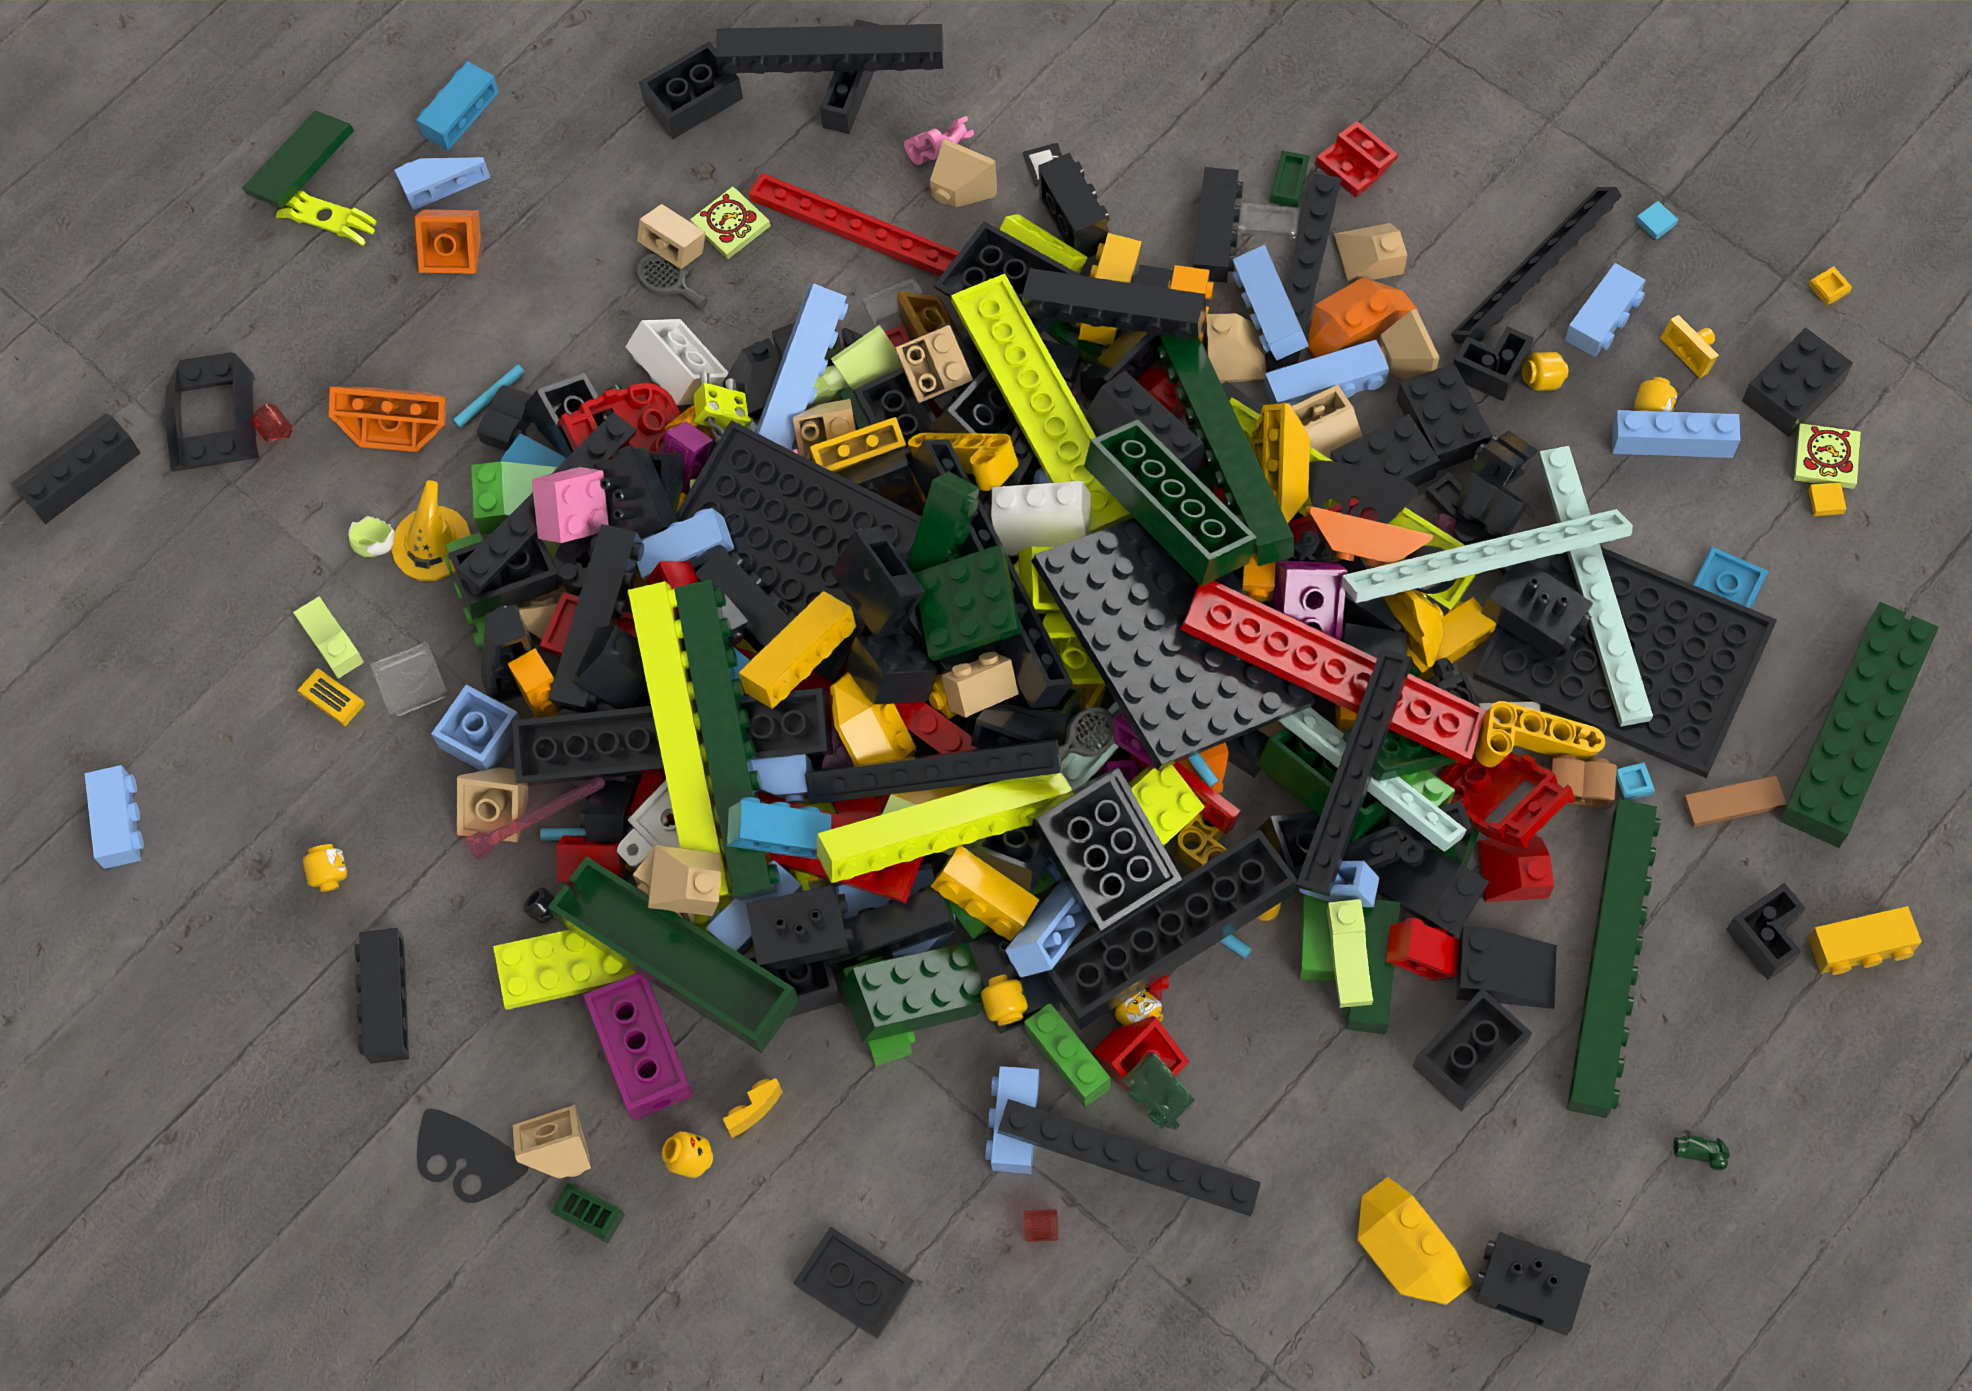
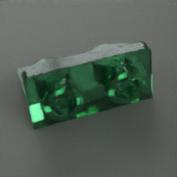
(1158, 1090)

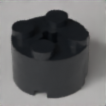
(573, 562)

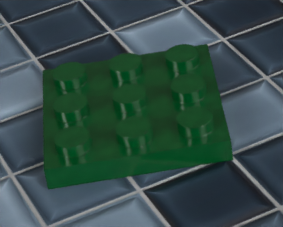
(967, 603)

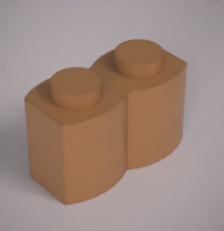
(1591, 781)

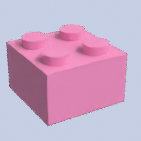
(569, 504)

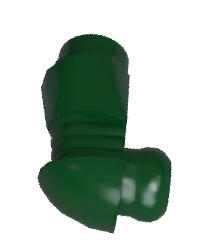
(1702, 1150)

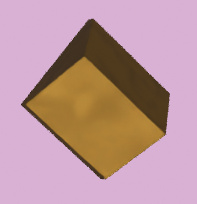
(922, 314)

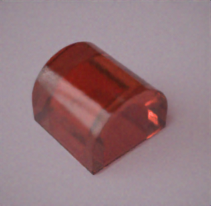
(271, 423)
(1041, 1225)

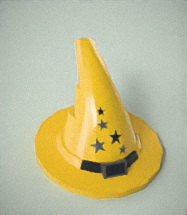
(423, 537)

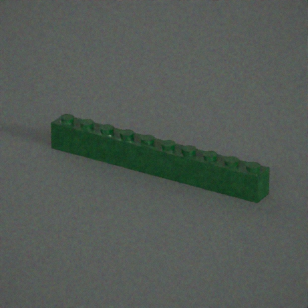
(1226, 447)
(723, 727)
(1612, 960)

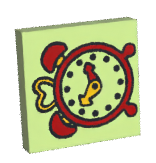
(731, 222)
(1827, 455)

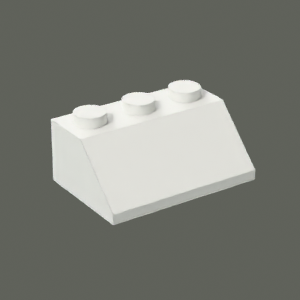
(674, 358)
(1040, 514)

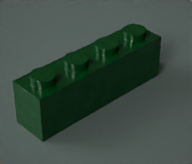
(943, 522)
(1375, 1017)

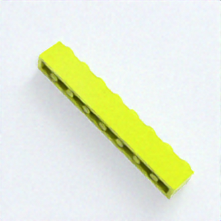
(935, 825)

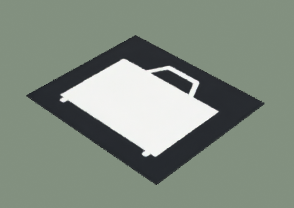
(1039, 156)

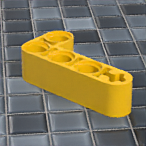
(984, 455)
(1574, 737)
(1208, 849)

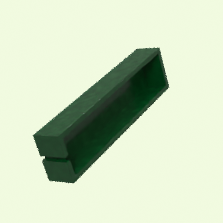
(1859, 725)
(674, 955)

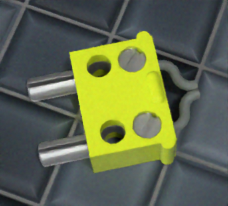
(719, 405)

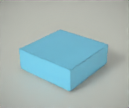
(1656, 220)
(1634, 782)

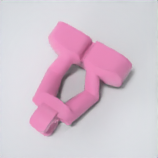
(928, 144)

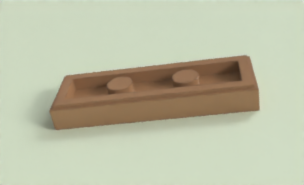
(1734, 801)

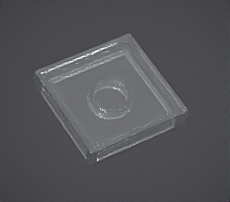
(409, 679)

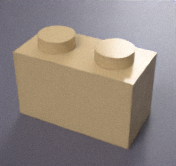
(671, 236)
(979, 684)

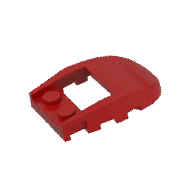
(641, 405)
(1487, 787)

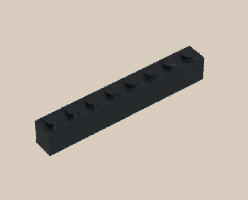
(830, 48)

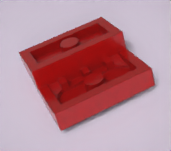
(1356, 158)

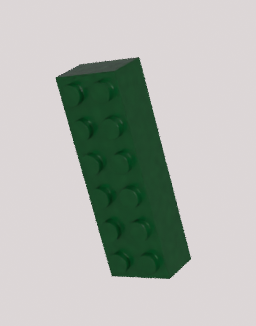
(1170, 502)

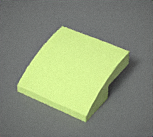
(867, 359)

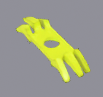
(338, 222)

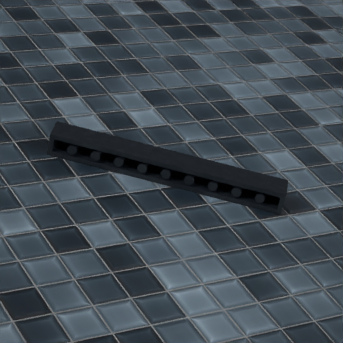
(1032, 653)

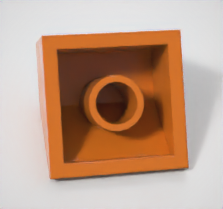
(448, 241)

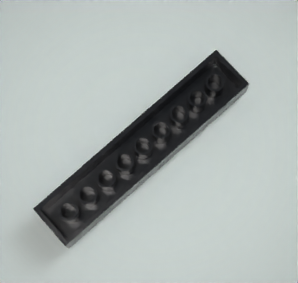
(628, 744)

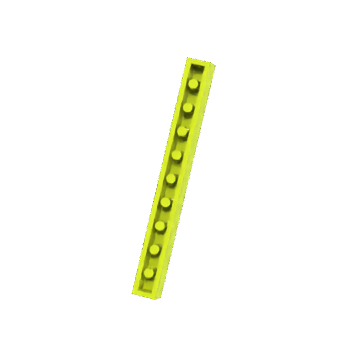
(677, 722)

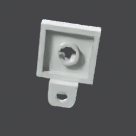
(649, 828)

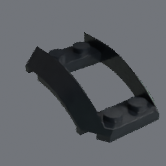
(214, 447)

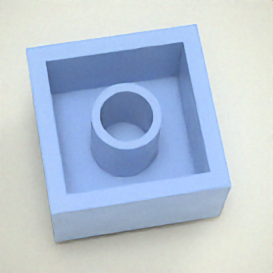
(476, 729)

